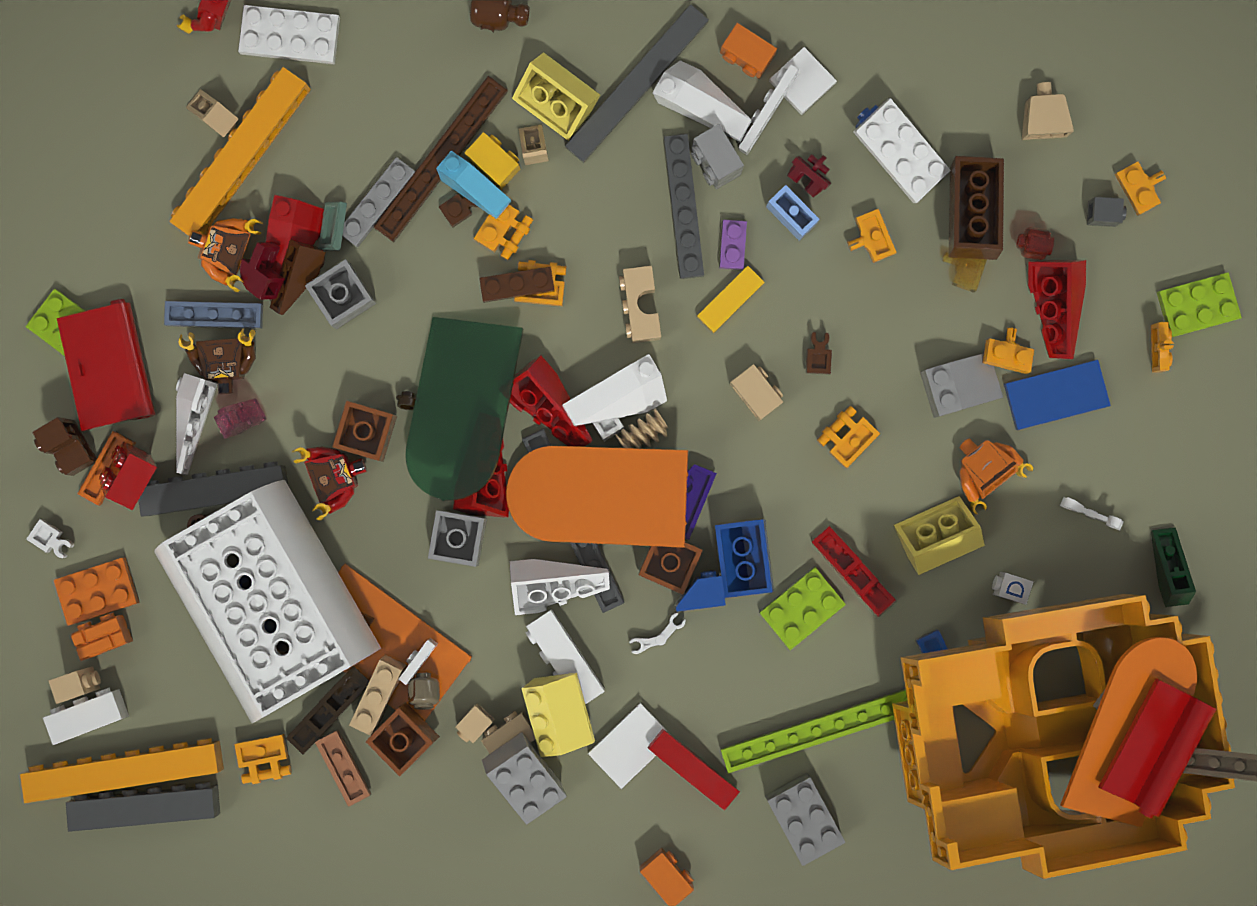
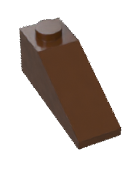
(299, 268)

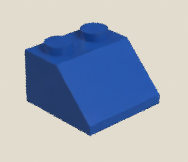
(702, 593)

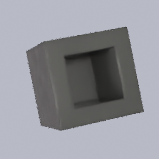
(1106, 211)

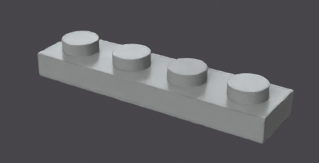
(376, 202)

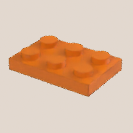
(96, 591)

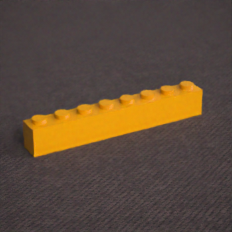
(240, 153)
(121, 771)

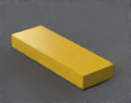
(730, 299)

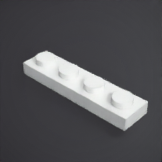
(772, 100)

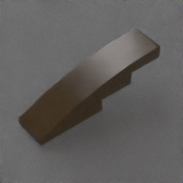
(328, 710)

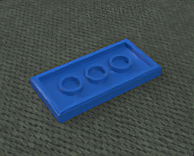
(1057, 395)

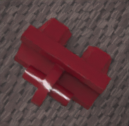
(801, 168)

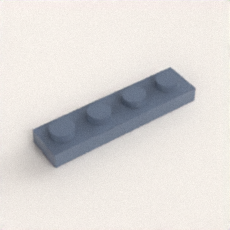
(213, 314)

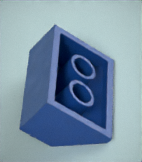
(744, 558)

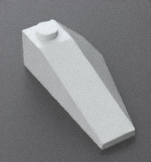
(698, 98)
(625, 393)
(192, 408)
(545, 583)

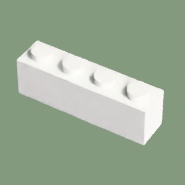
(563, 653)

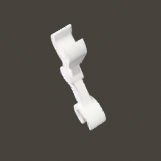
(1073, 505)
(659, 639)

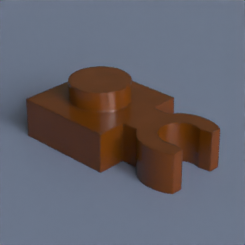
(456, 209)
(818, 359)

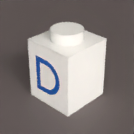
(1012, 587)

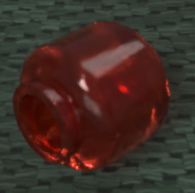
(1035, 243)

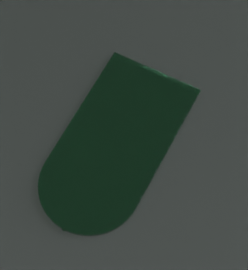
(461, 406)

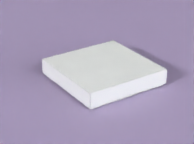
(809, 84)

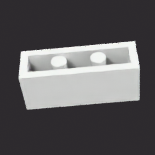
(85, 715)

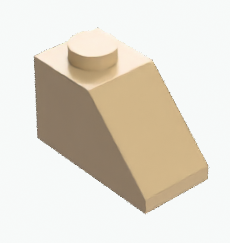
(212, 113)

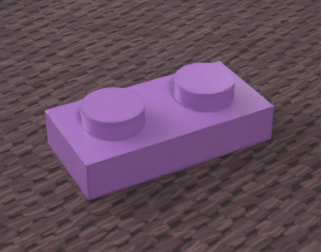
(733, 244)

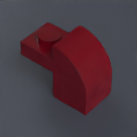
(258, 273)

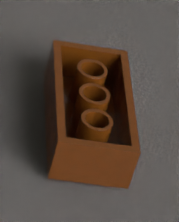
(976, 207)

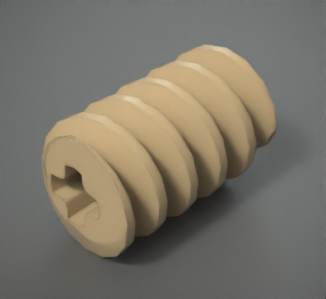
(644, 432)

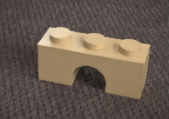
(637, 283)
(377, 694)

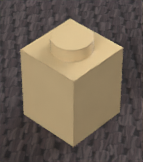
(474, 724)

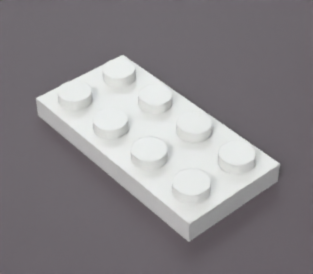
(289, 34)
(901, 150)

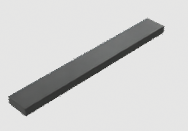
(636, 83)
(586, 553)

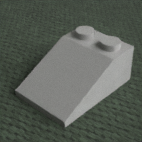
(960, 385)

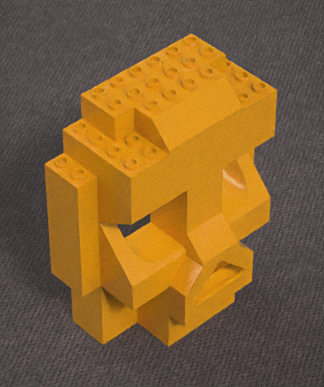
(1006, 797)

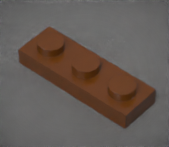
(517, 284)

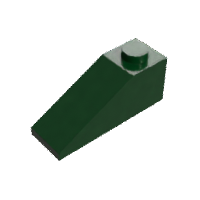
(1172, 568)

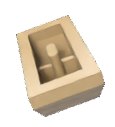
(533, 144)

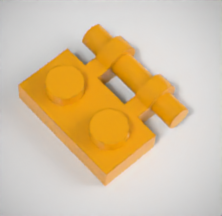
(494, 230)
(551, 298)
(853, 442)
(262, 751)

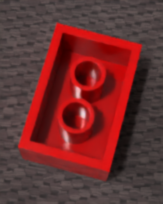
(127, 475)

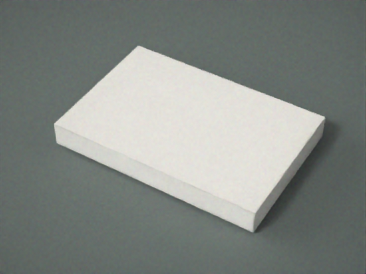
(625, 748)

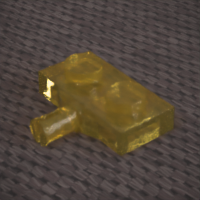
(967, 271)

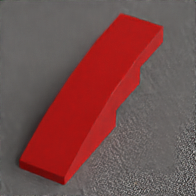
(853, 571)
(693, 769)

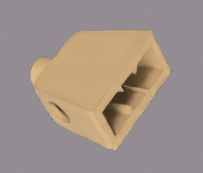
(1046, 115)

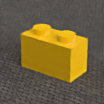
(493, 160)

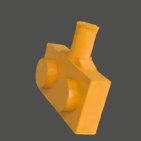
(1139, 187)
(873, 236)
(1160, 346)
(1008, 354)

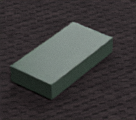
(332, 226)

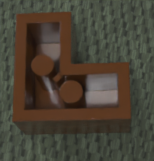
(66, 443)

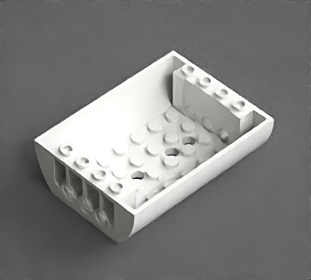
(290, 584)

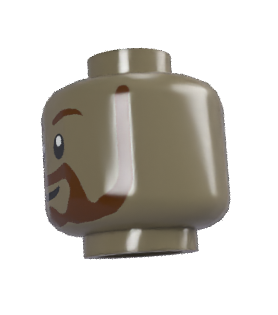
(423, 691)

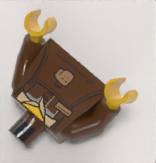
(221, 359)

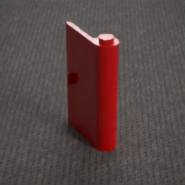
(106, 365)
(1157, 748)

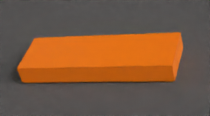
(91, 487)

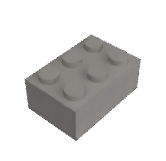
(524, 778)
(805, 819)

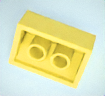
(555, 96)
(939, 535)
(558, 714)

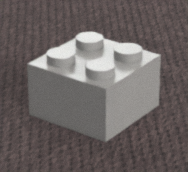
(716, 157)
(340, 294)
(457, 538)

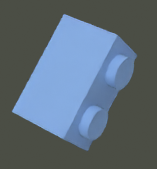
(792, 212)

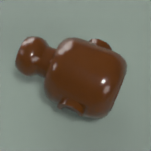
(498, 14)

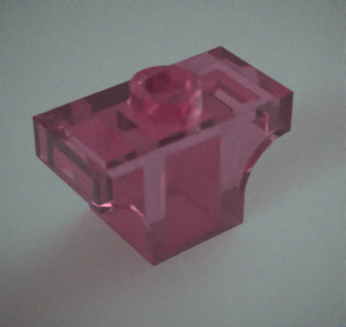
(239, 417)

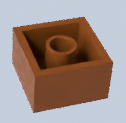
(364, 431)
(670, 566)
(402, 739)

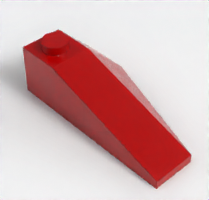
(293, 221)
(1059, 301)
(541, 395)
(490, 499)

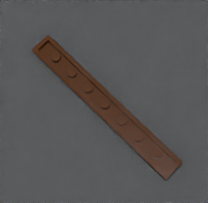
(426, 176)

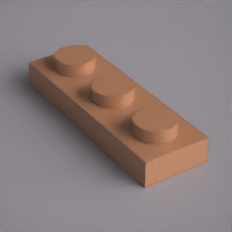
(343, 768)

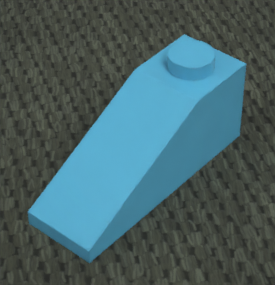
(472, 184)

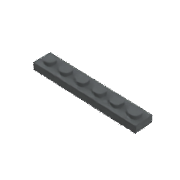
(683, 206)

